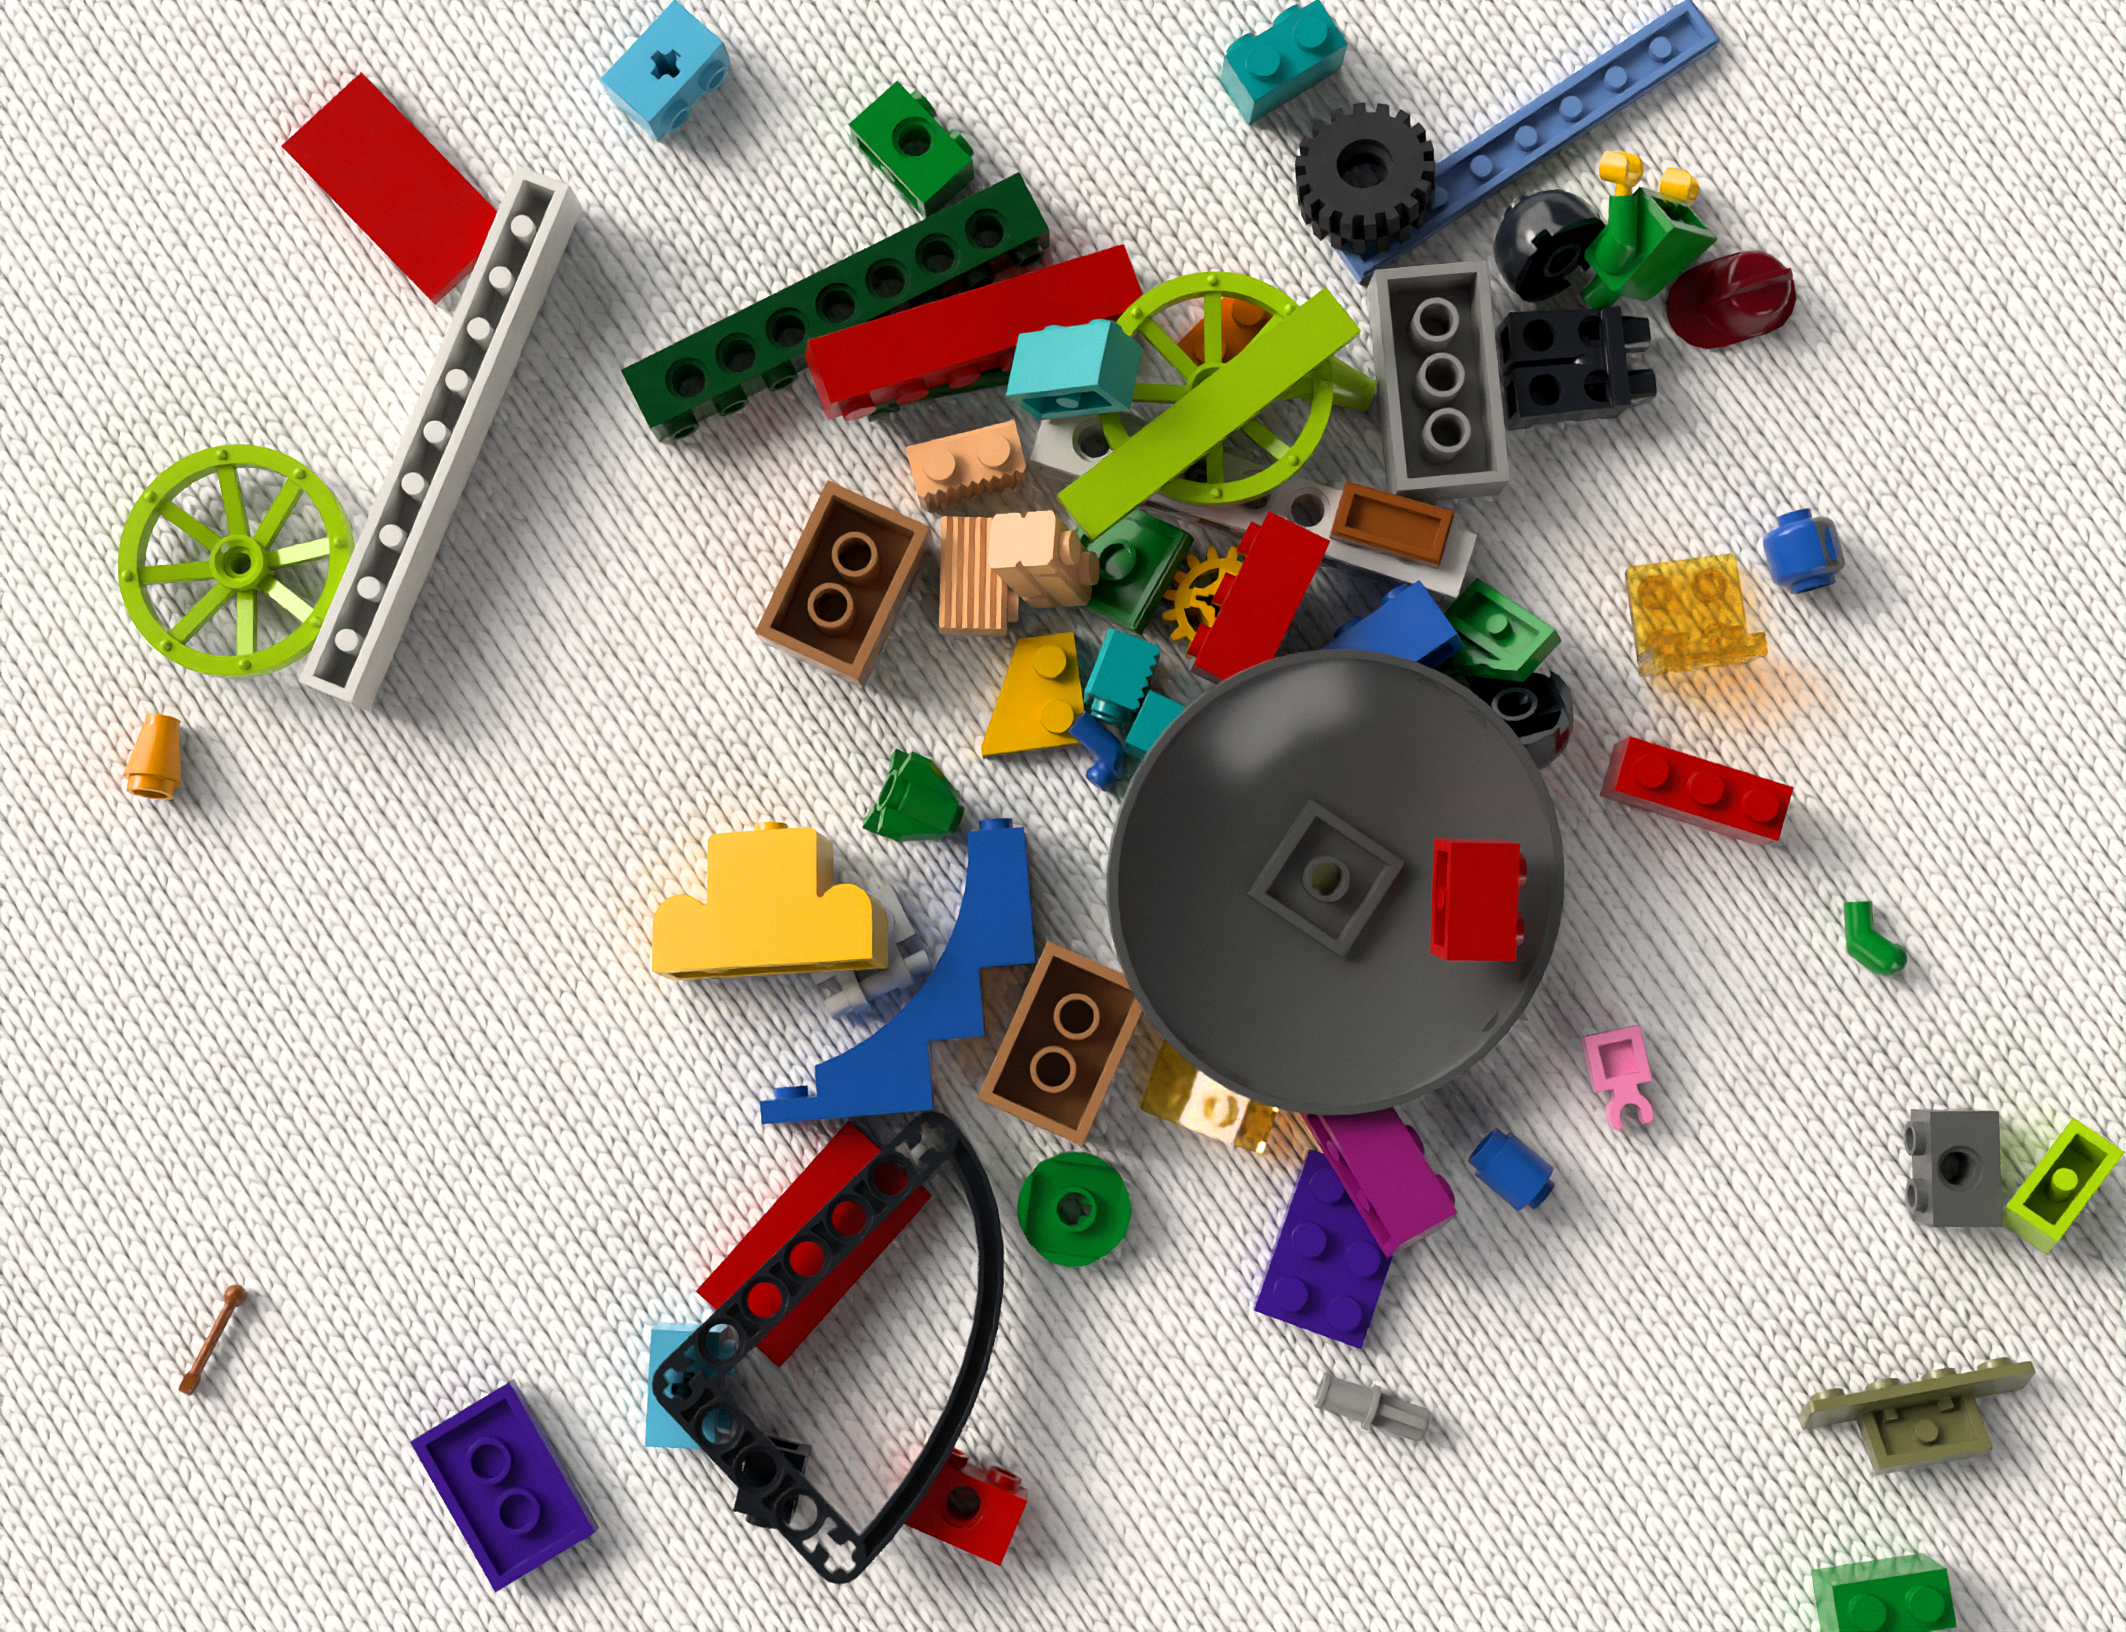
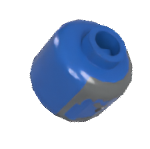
(1803, 551)

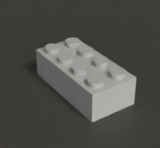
(1438, 381)

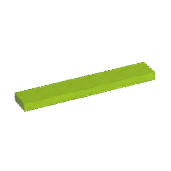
(1208, 414)

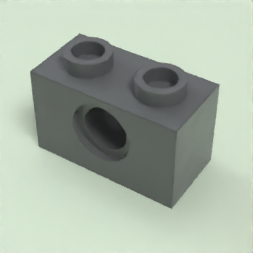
(1975, 1192)

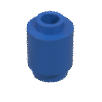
(1512, 1170)

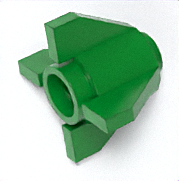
(915, 802)

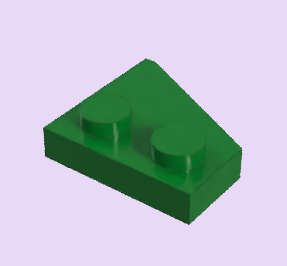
(1497, 636)

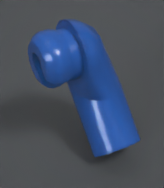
(1105, 748)

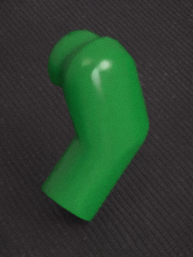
(1869, 946)

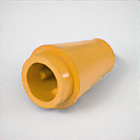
(156, 759)

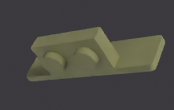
(1921, 1419)

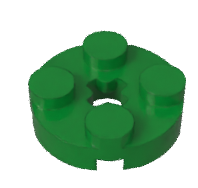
(1094, 1233)

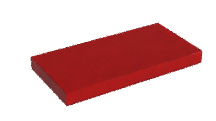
(395, 186)
(817, 1184)

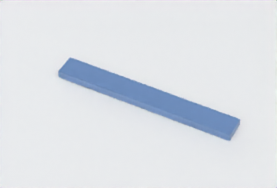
(1551, 125)

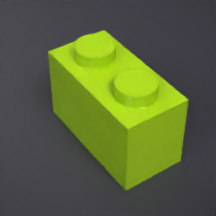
(2060, 1186)

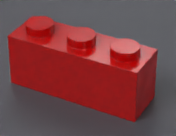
(1259, 600)
(1696, 791)

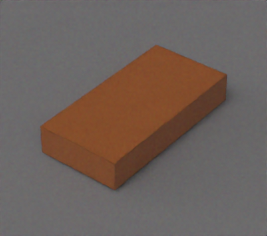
(1391, 524)

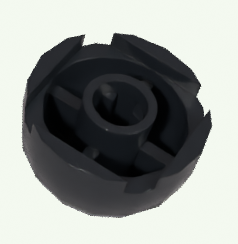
(1544, 241)
(1534, 709)

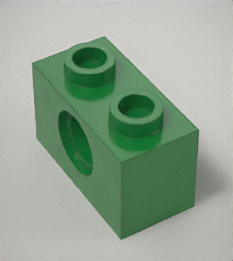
(922, 180)

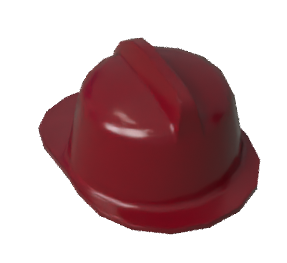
(1731, 300)

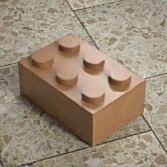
(845, 584)
(1063, 1044)

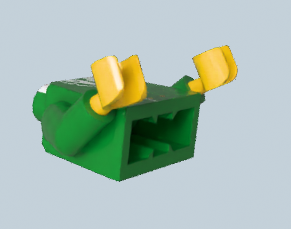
(1647, 233)

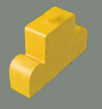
(769, 912)

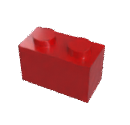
(1476, 899)

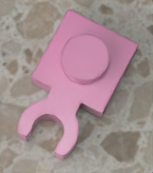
(1617, 1064)

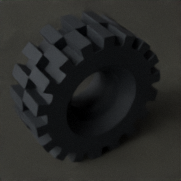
(1373, 212)

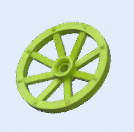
(1212, 287)
(228, 557)

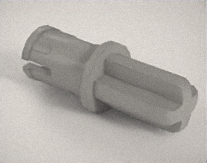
(1372, 1407)

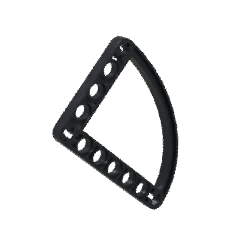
(794, 1289)

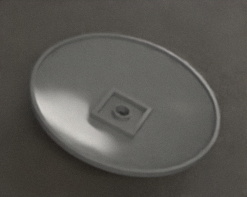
(1336, 991)

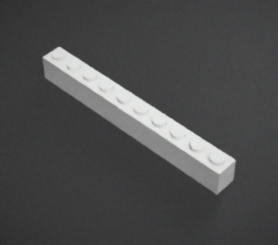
(442, 439)

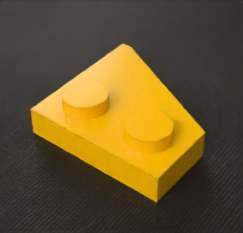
(1037, 698)

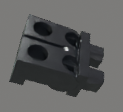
(1572, 365)

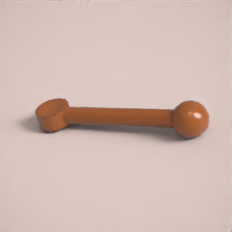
(234, 1297)

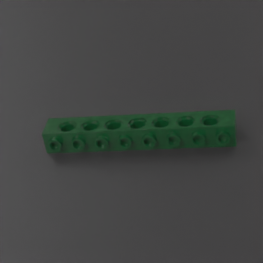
(902, 256)

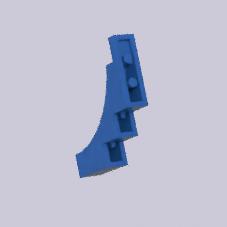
(895, 1064)

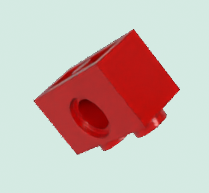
(985, 1529)

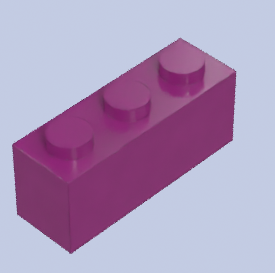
(1385, 1175)

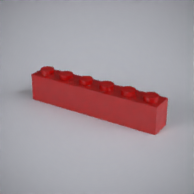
(963, 333)

